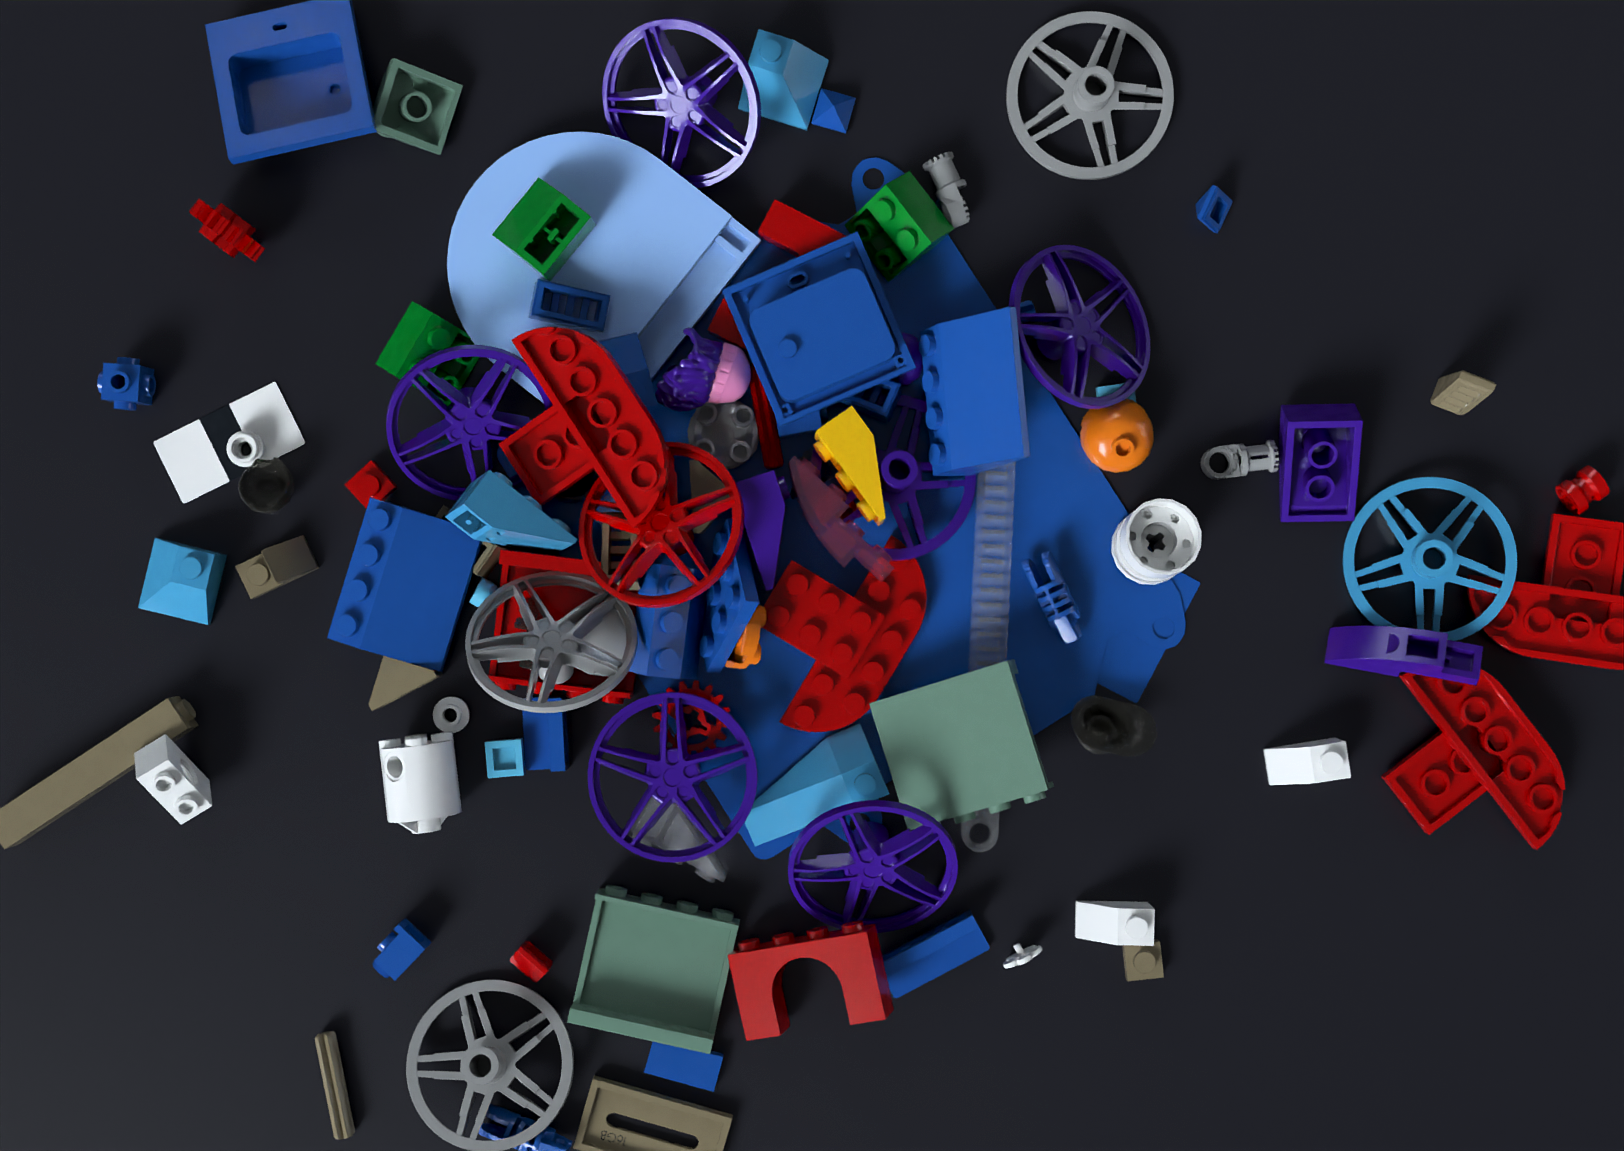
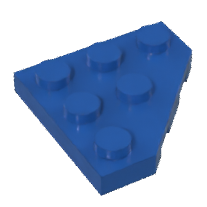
(728, 603)

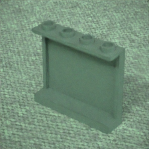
(961, 745)
(654, 969)

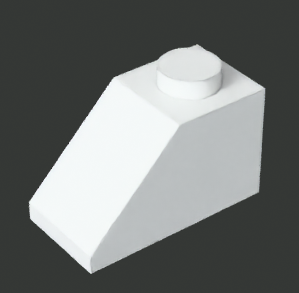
(1307, 762)
(1115, 922)

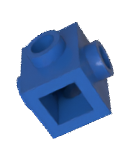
(138, 381)

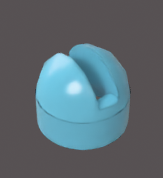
(482, 591)

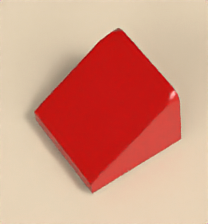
(531, 961)

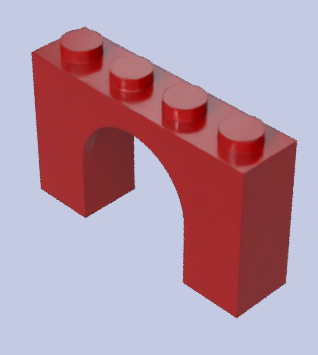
(788, 231)
(849, 952)

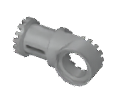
(948, 186)
(1240, 459)

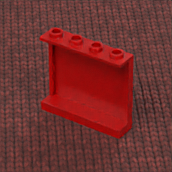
(559, 602)

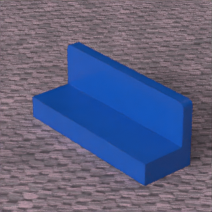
(934, 953)

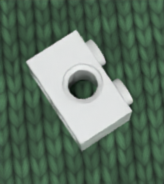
(173, 779)

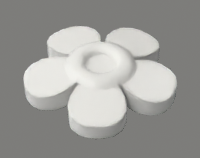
(1022, 955)

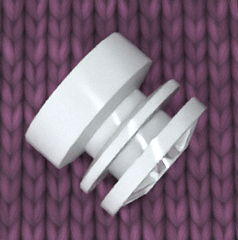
(1175, 538)

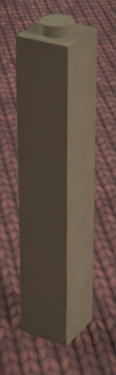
(92, 771)

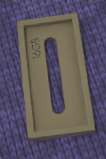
(610, 1097)

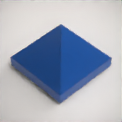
(833, 110)
(1213, 208)

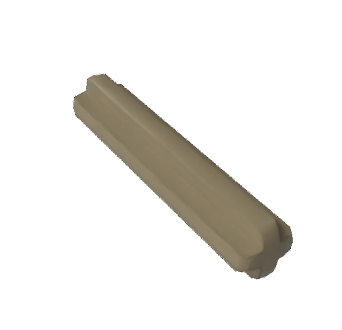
(334, 1085)

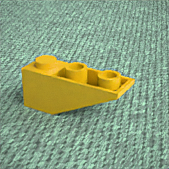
(853, 453)

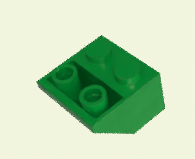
(899, 225)
(544, 228)
(419, 336)

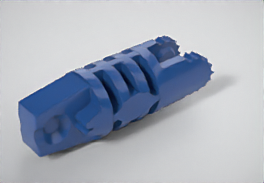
(1054, 597)
(545, 1141)

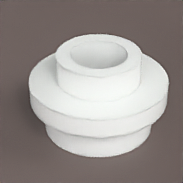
(234, 448)
(461, 709)

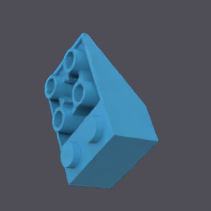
(502, 516)

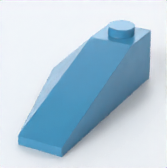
(829, 776)

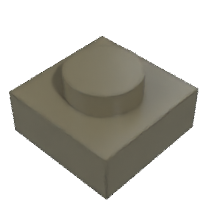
(1143, 962)

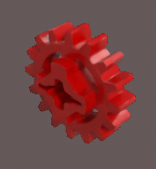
(227, 230)
(707, 728)

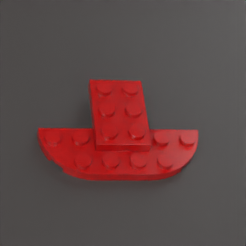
(590, 426)
(1576, 607)
(850, 637)
(1479, 748)

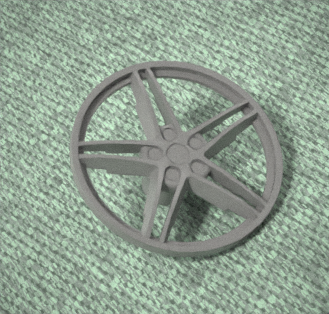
(1089, 95)
(550, 643)
(490, 1065)

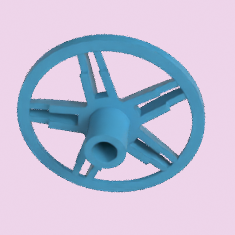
(1431, 557)

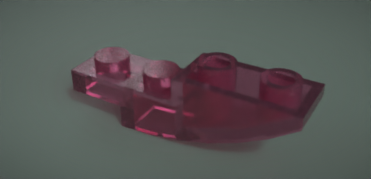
(823, 511)

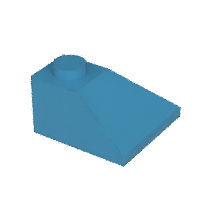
(786, 79)
(182, 581)

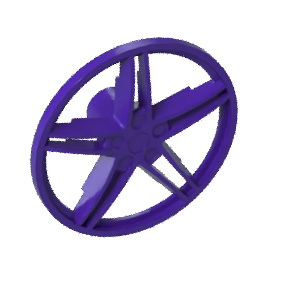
(684, 98)
(1076, 329)
(468, 419)
(903, 477)
(672, 777)
(873, 863)

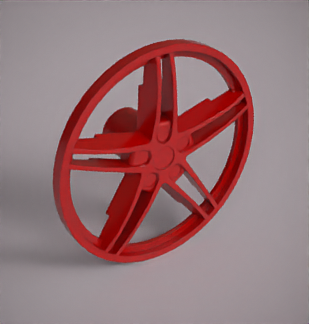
(666, 532)

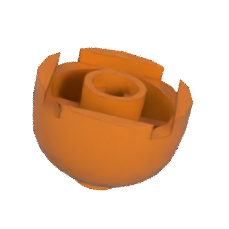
(1117, 436)

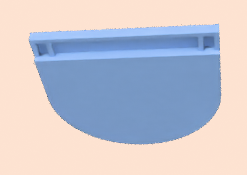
(653, 248)

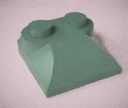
(415, 106)

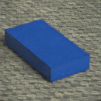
(684, 1065)

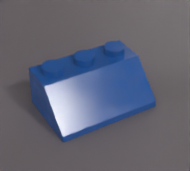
(669, 634)

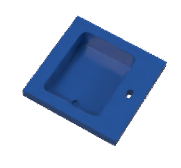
(290, 79)
(821, 335)

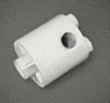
(420, 781)

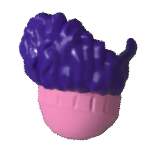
(710, 374)

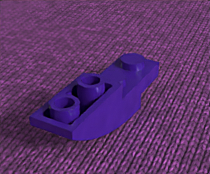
(1403, 649)

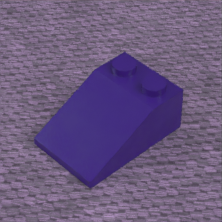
(1319, 462)
(764, 520)

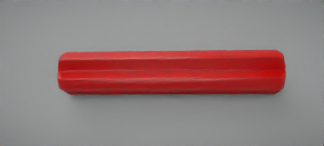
(766, 424)

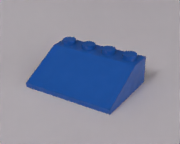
(974, 393)
(405, 585)

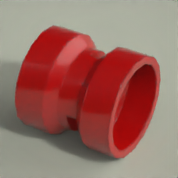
(1580, 492)

